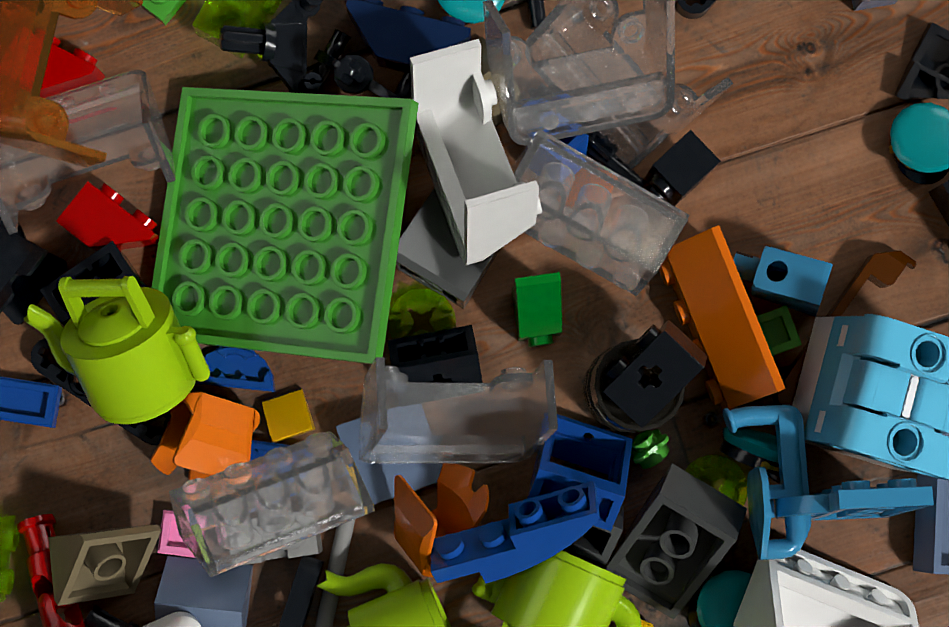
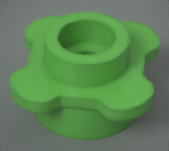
(649, 448)

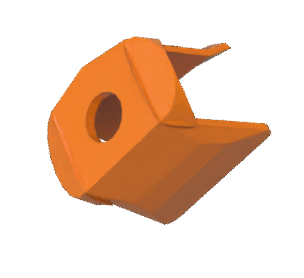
(206, 436)
(456, 511)

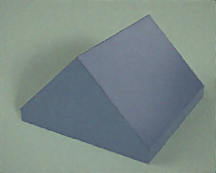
(211, 600)

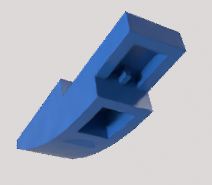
(530, 535)

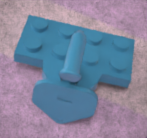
(792, 495)

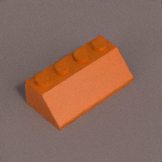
(721, 319)

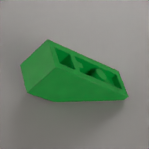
(538, 308)

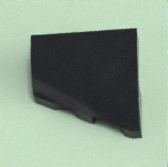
(928, 68)

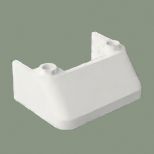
(466, 154)
(819, 594)

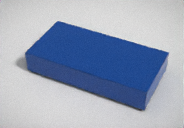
(29, 402)

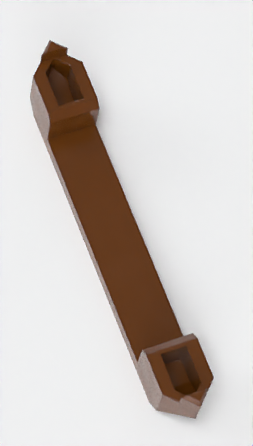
(878, 268)

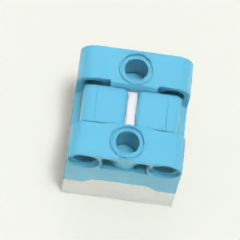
(877, 392)

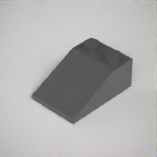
(676, 541)

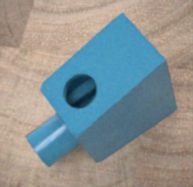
(803, 280)

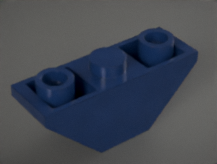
(402, 33)

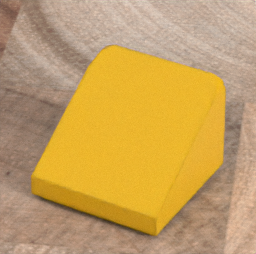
(288, 416)

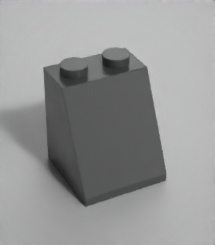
(432, 258)

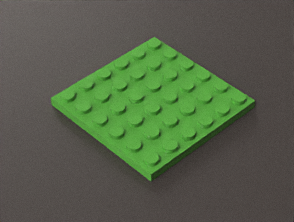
(286, 219)

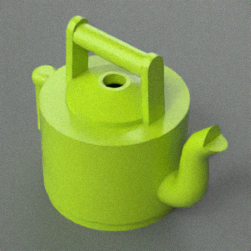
(123, 347)
(560, 594)
(403, 604)

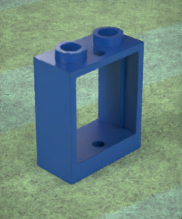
(603, 453)

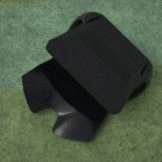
(23, 273)

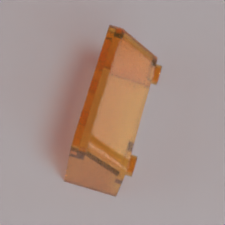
(25, 46)

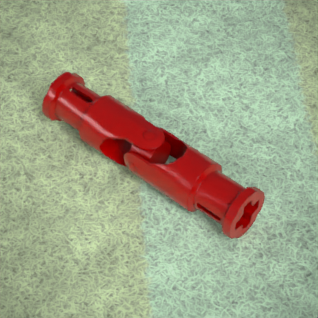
(36, 534)

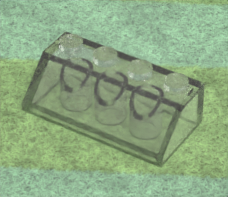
(597, 214)
(269, 502)

